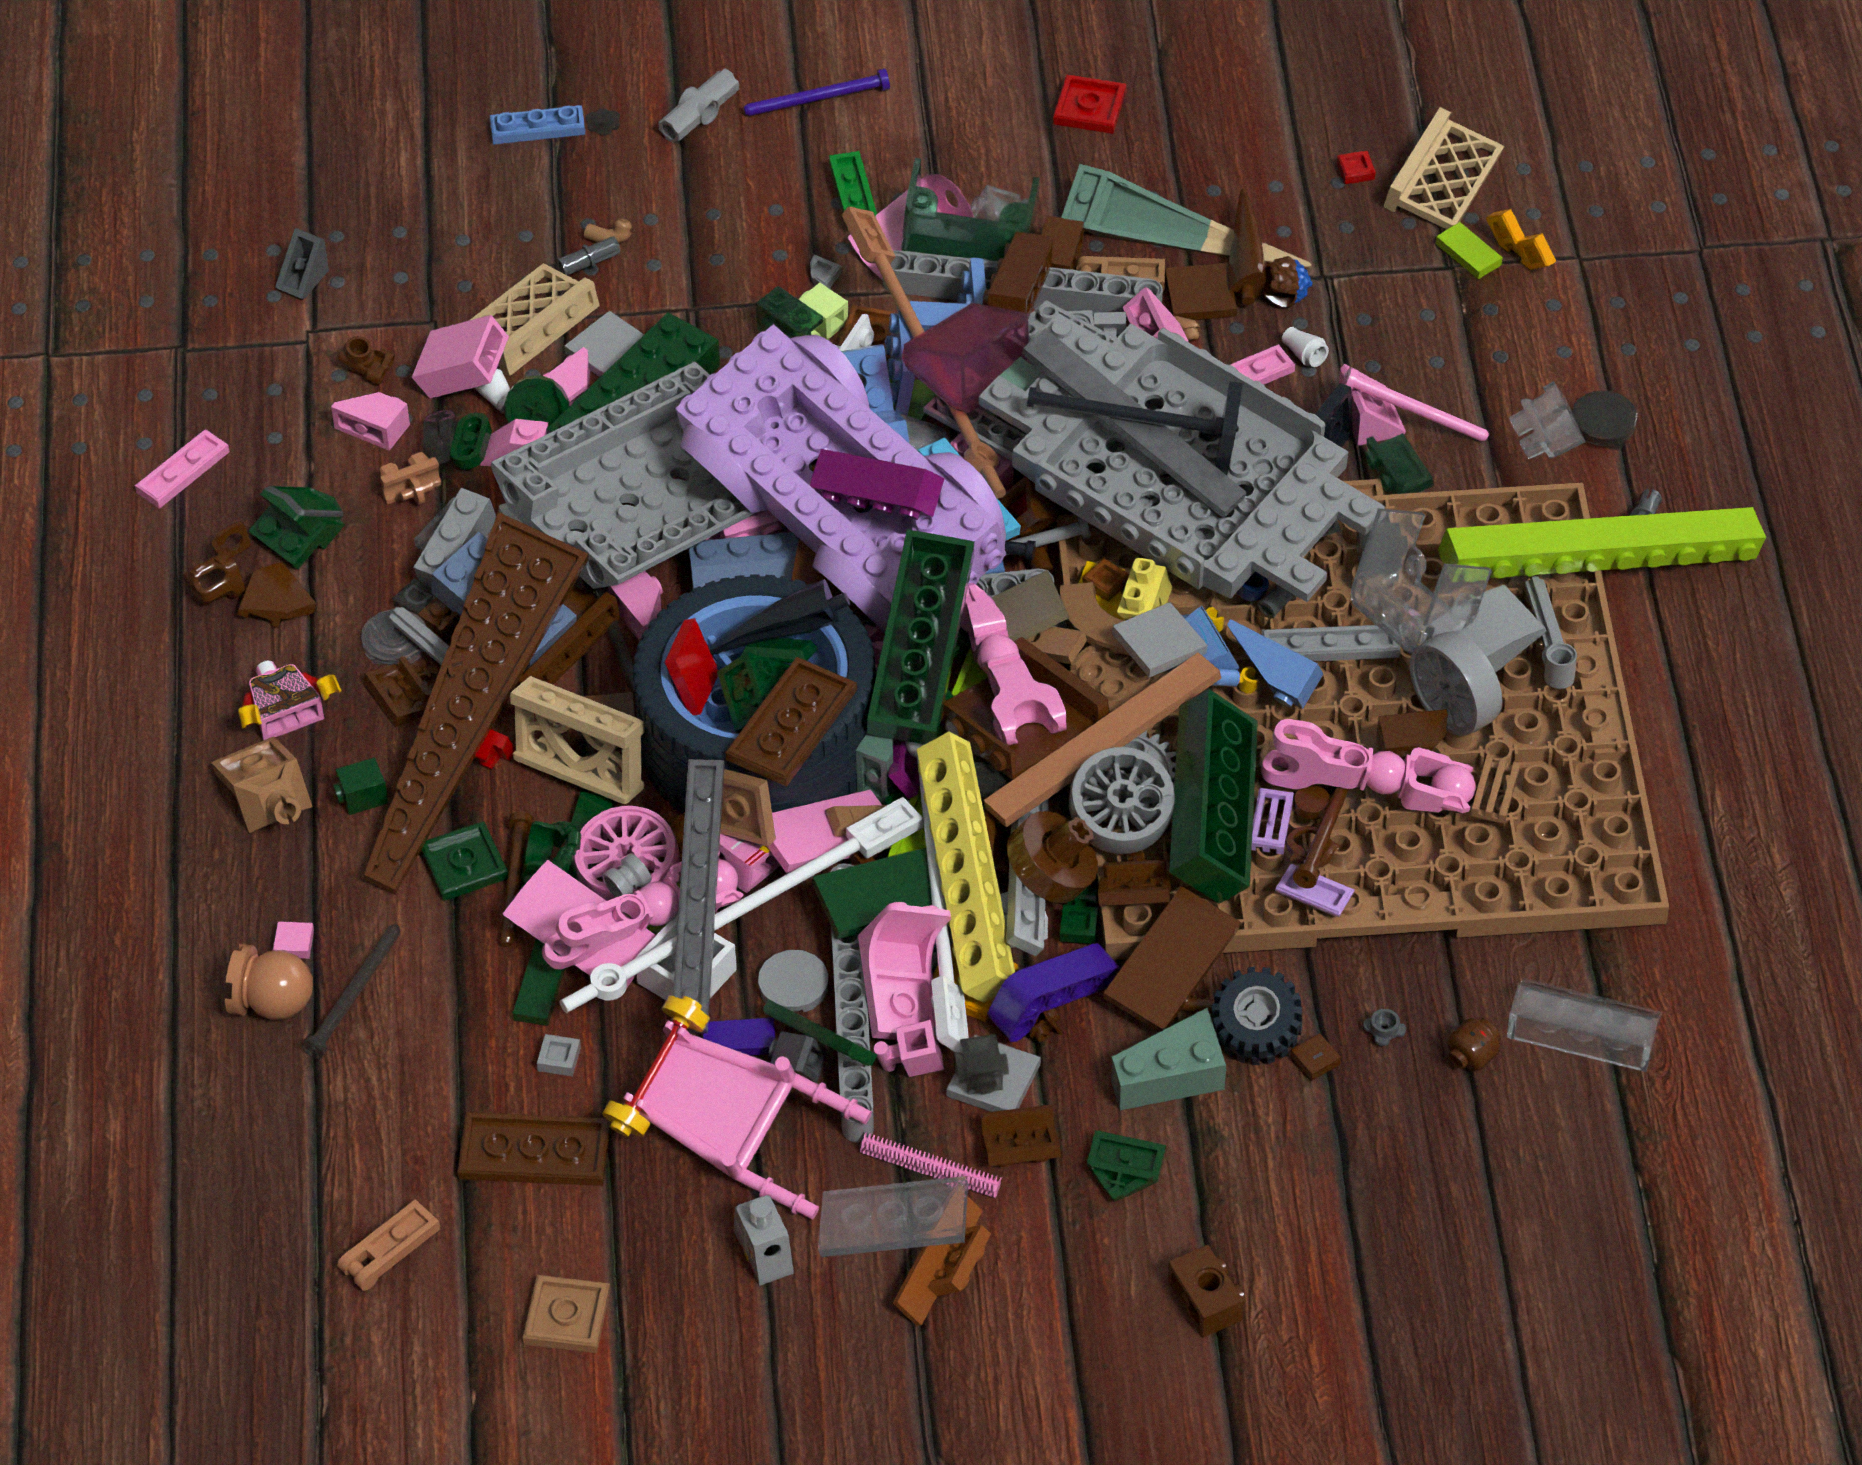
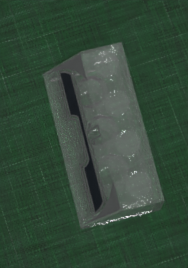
(1583, 1024)

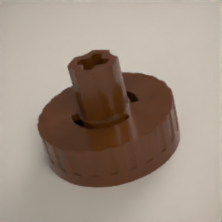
(1060, 866)

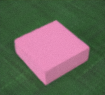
(294, 938)

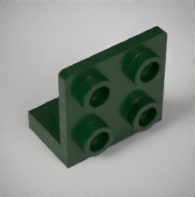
(747, 684)

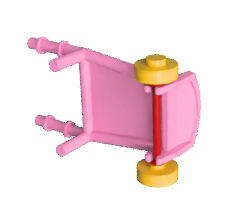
(718, 1100)

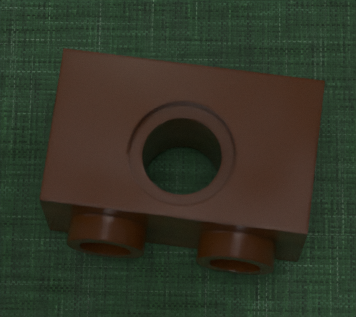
(1207, 1309)

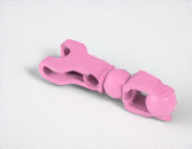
(1016, 693)
(1349, 765)
(603, 924)

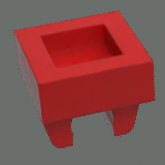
(493, 748)

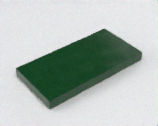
(861, 892)

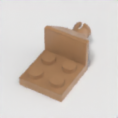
(264, 783)

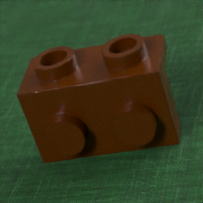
(1019, 1135)

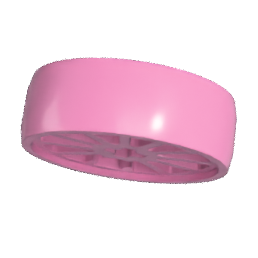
(624, 820)

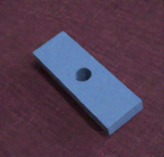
(537, 124)

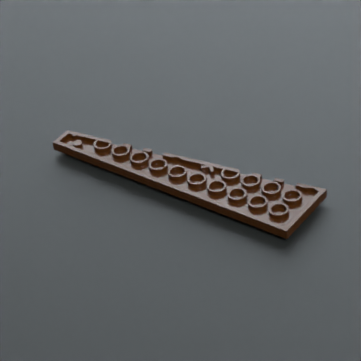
(500, 628)

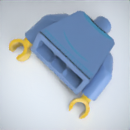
(1208, 628)

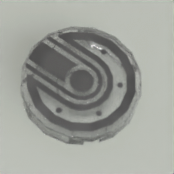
(386, 643)

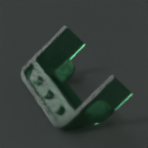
(958, 235)

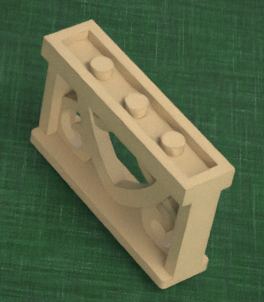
(599, 724)

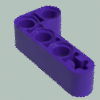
(1049, 986)

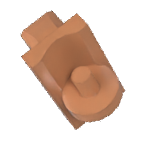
(410, 481)

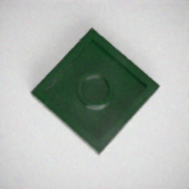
(464, 861)

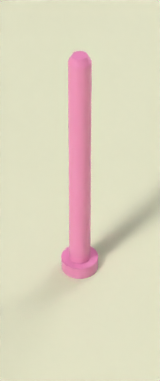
(1354, 381)

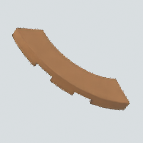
(1089, 617)

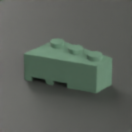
(1170, 1064)

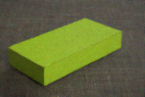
(1469, 250)

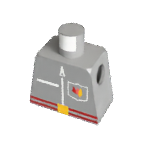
(757, 1228)

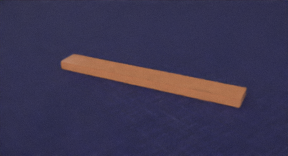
(1111, 731)

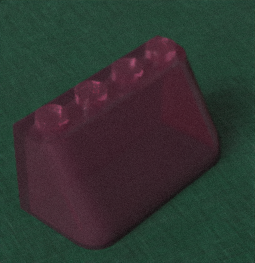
(967, 352)

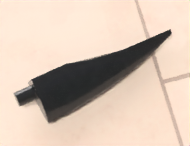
(792, 615)

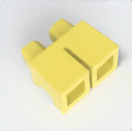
(1145, 588)

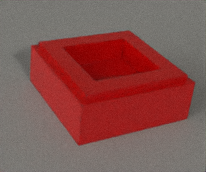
(1356, 167)

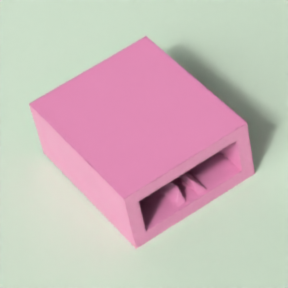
(460, 356)

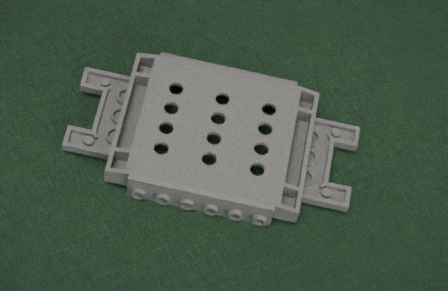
(1268, 528)

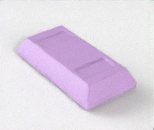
(1324, 896)

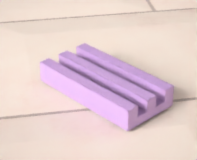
(1267, 842)

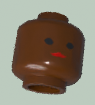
(1473, 1044)

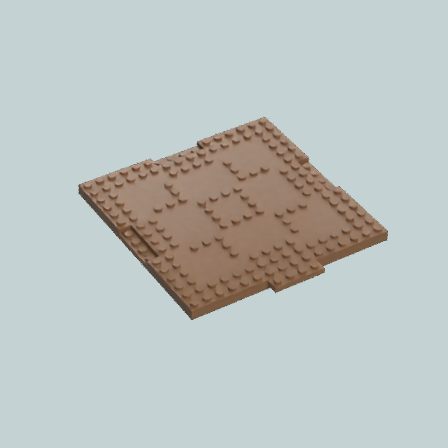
(1579, 817)

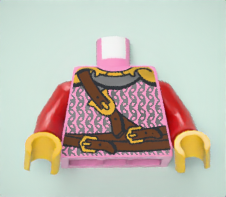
(284, 699)

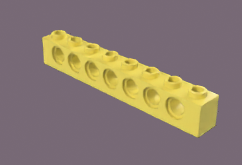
(965, 865)

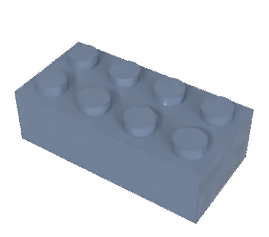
(456, 576)

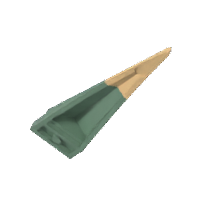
(1130, 213)

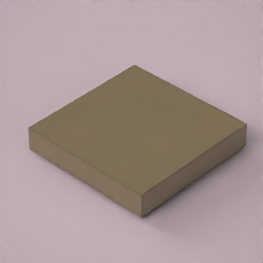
(1031, 606)

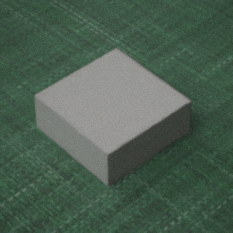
(558, 1055)

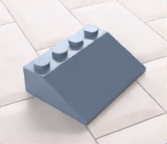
(743, 556)

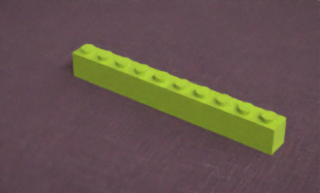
(1606, 542)

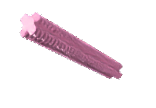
(928, 1165)

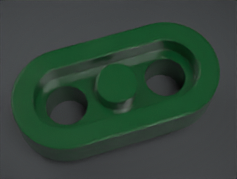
(470, 440)

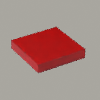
(1089, 104)
(691, 667)

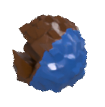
(1286, 282)

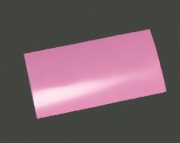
(550, 895)

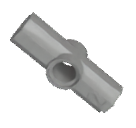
(698, 105)

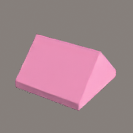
(1372, 415)

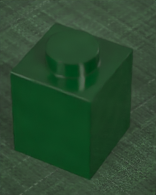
(360, 786)

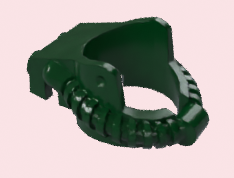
(541, 843)

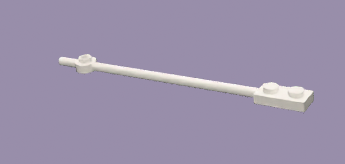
(867, 835)
(947, 996)

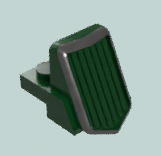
(297, 522)

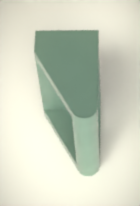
(872, 766)

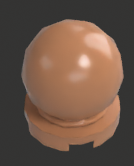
(272, 984)

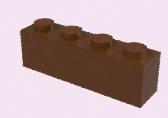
(1021, 273)

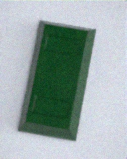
(782, 649)

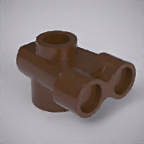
(362, 359)

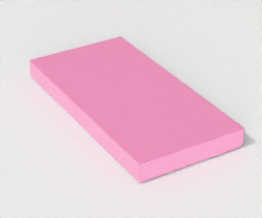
(806, 832)

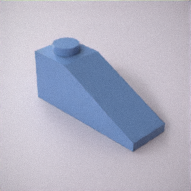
(1285, 671)

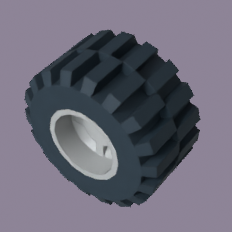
(1257, 1015)

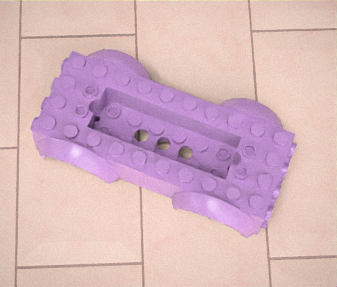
(768, 420)

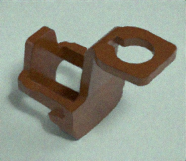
(232, 584)

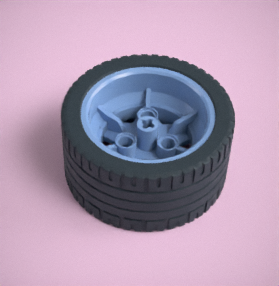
(676, 735)

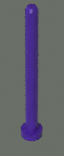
(880, 80)

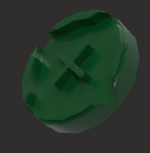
(536, 400)

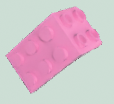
(898, 966)

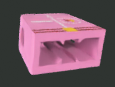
(751, 860)

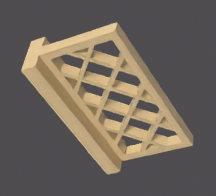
(1424, 155)
(540, 328)

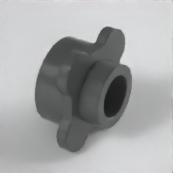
(1388, 1019)

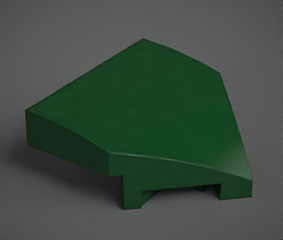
(1124, 1163)

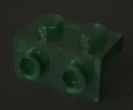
(786, 313)
(1398, 465)

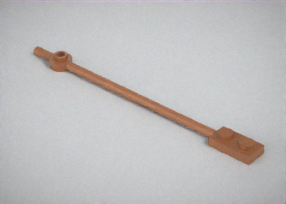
(876, 249)

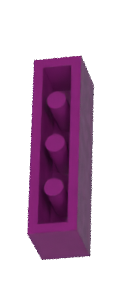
(876, 483)

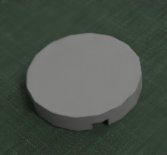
(794, 980)

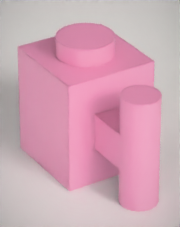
(916, 1049)

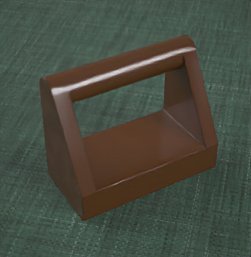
(1039, 508)

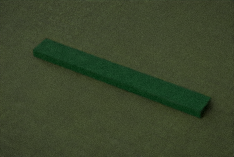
(540, 980)

